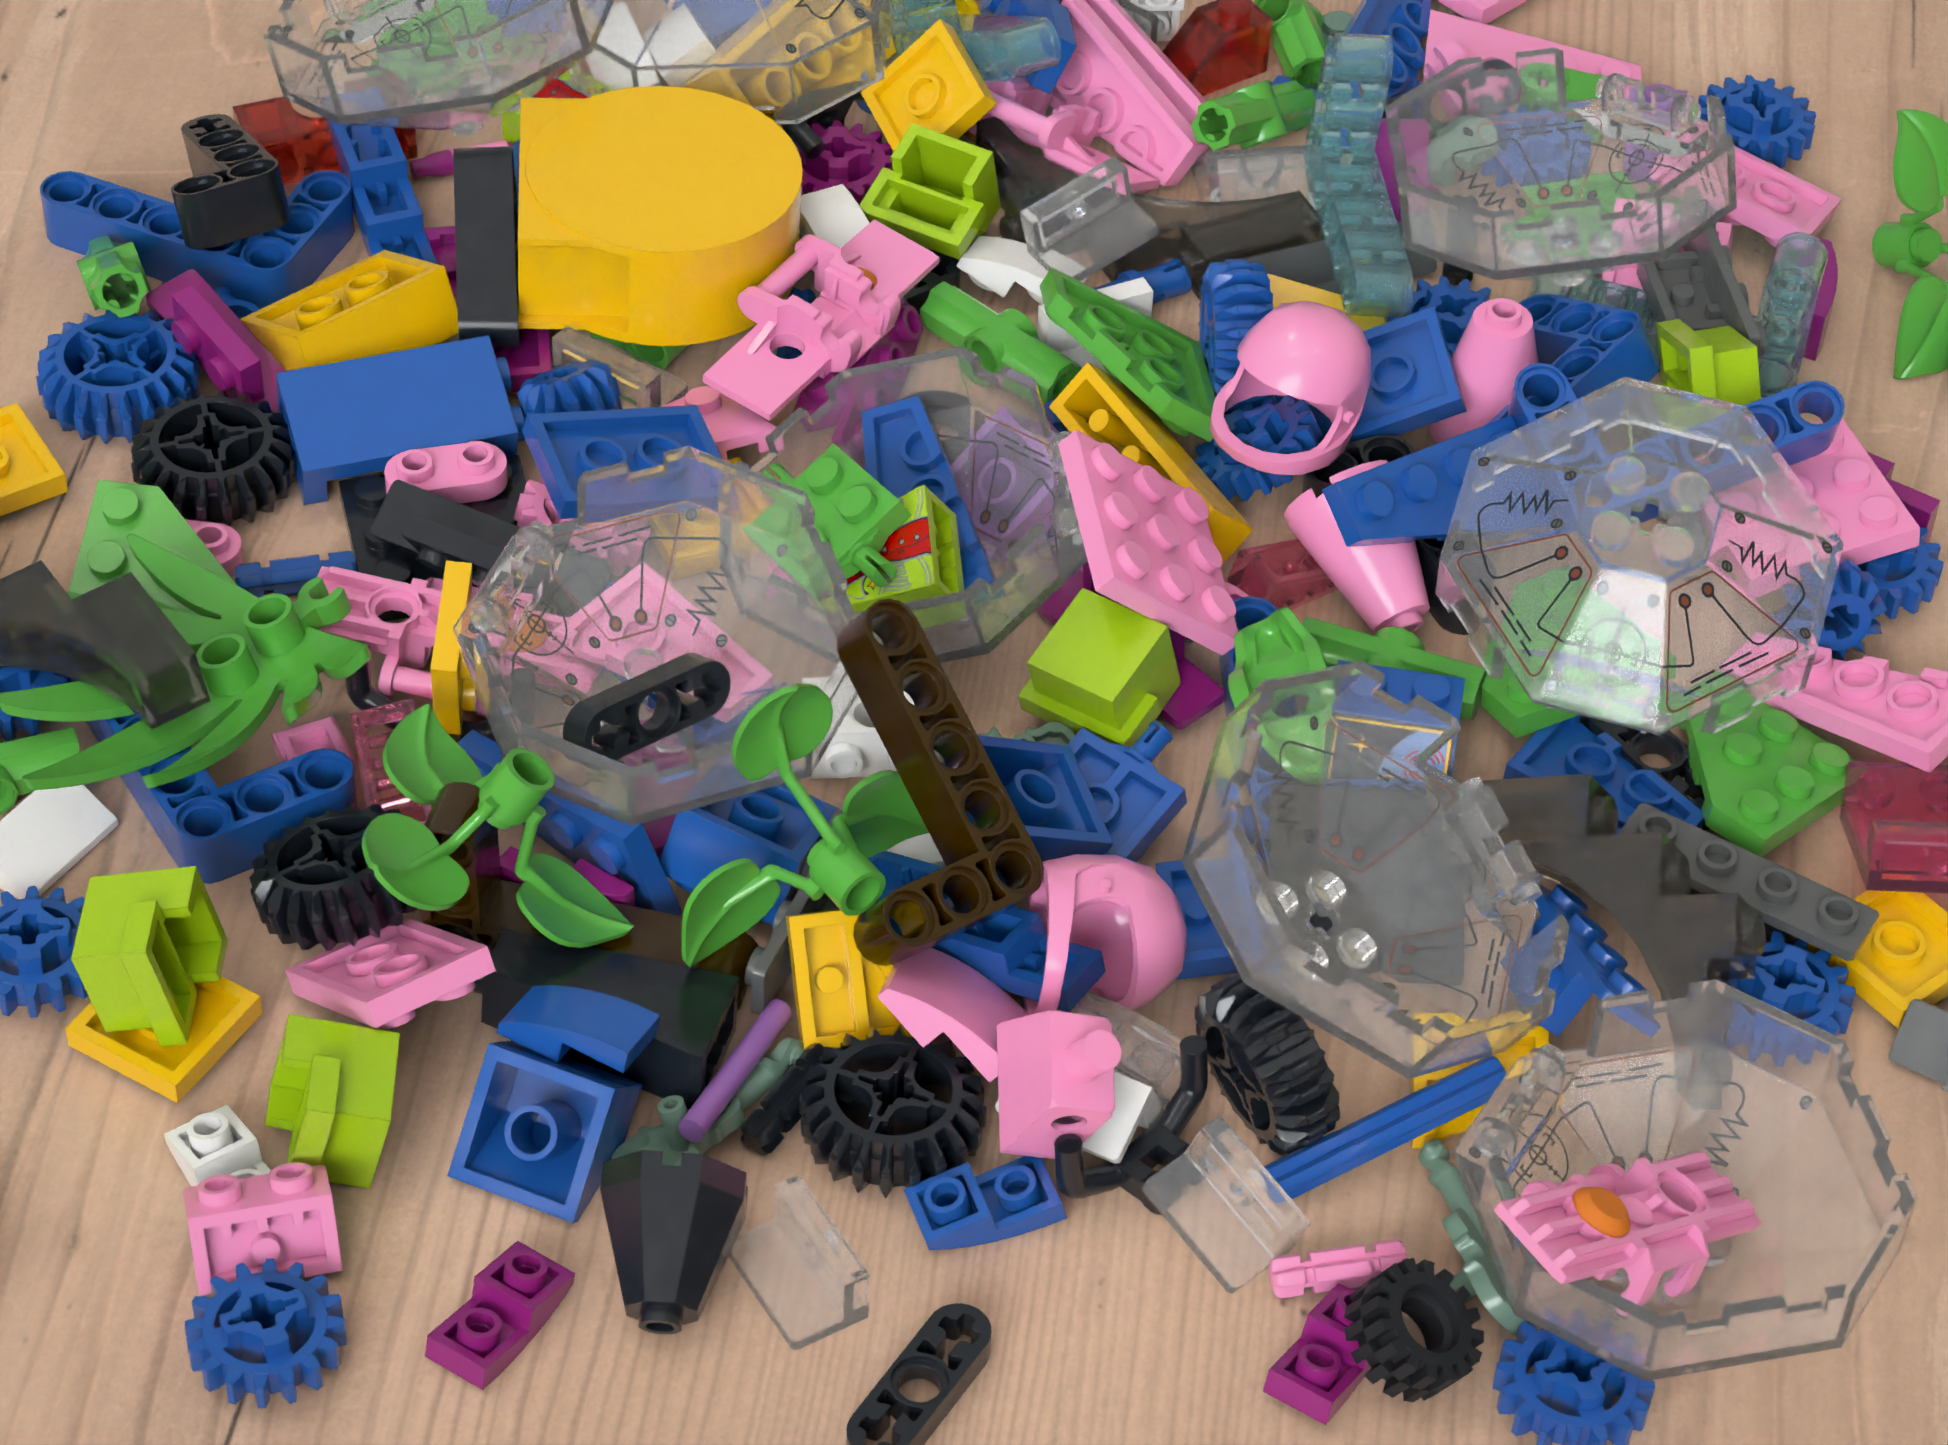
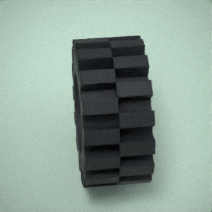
(1393, 1350)

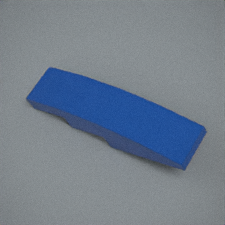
(381, 190)
(1005, 948)

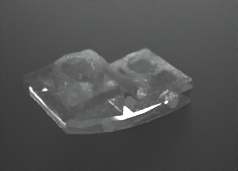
(1148, 1049)

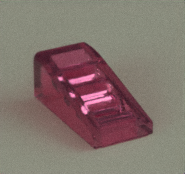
(1274, 574)
(370, 765)

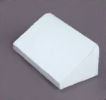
(49, 836)

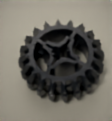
(216, 457)
(318, 885)
(1267, 1066)
(891, 1110)

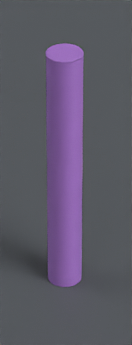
(735, 1071)

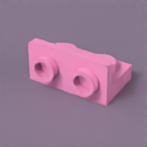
(263, 1217)

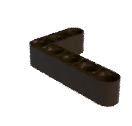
(937, 790)
(493, 906)

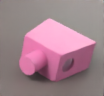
(1054, 1079)

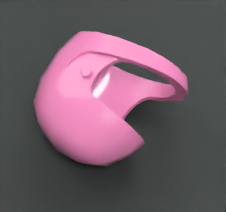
(1303, 354)
(1116, 910)

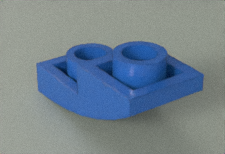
(594, 1023)
(986, 1208)

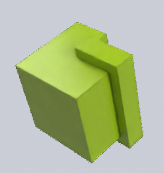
(937, 193)
(1708, 362)
(1102, 670)
(145, 947)
(334, 1095)

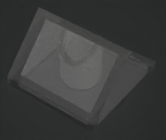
(1251, 173)

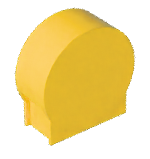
(651, 213)

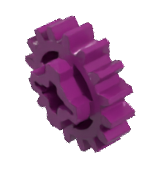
(847, 160)

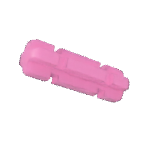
(1328, 1267)

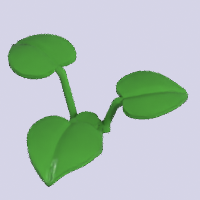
(1910, 245)
(873, 820)
(423, 875)

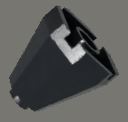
(670, 1232)

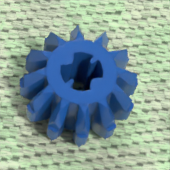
(571, 389)
(1851, 610)

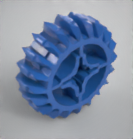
(1232, 302)
(114, 374)

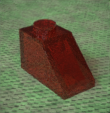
(1221, 44)

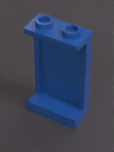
(368, 409)

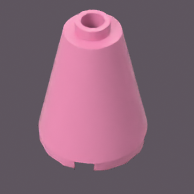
(1486, 363)
(1377, 580)

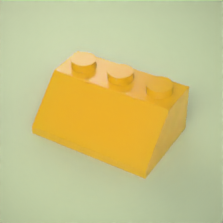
(360, 313)

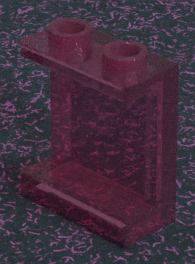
(1897, 825)

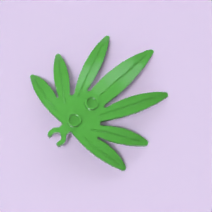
(246, 656)

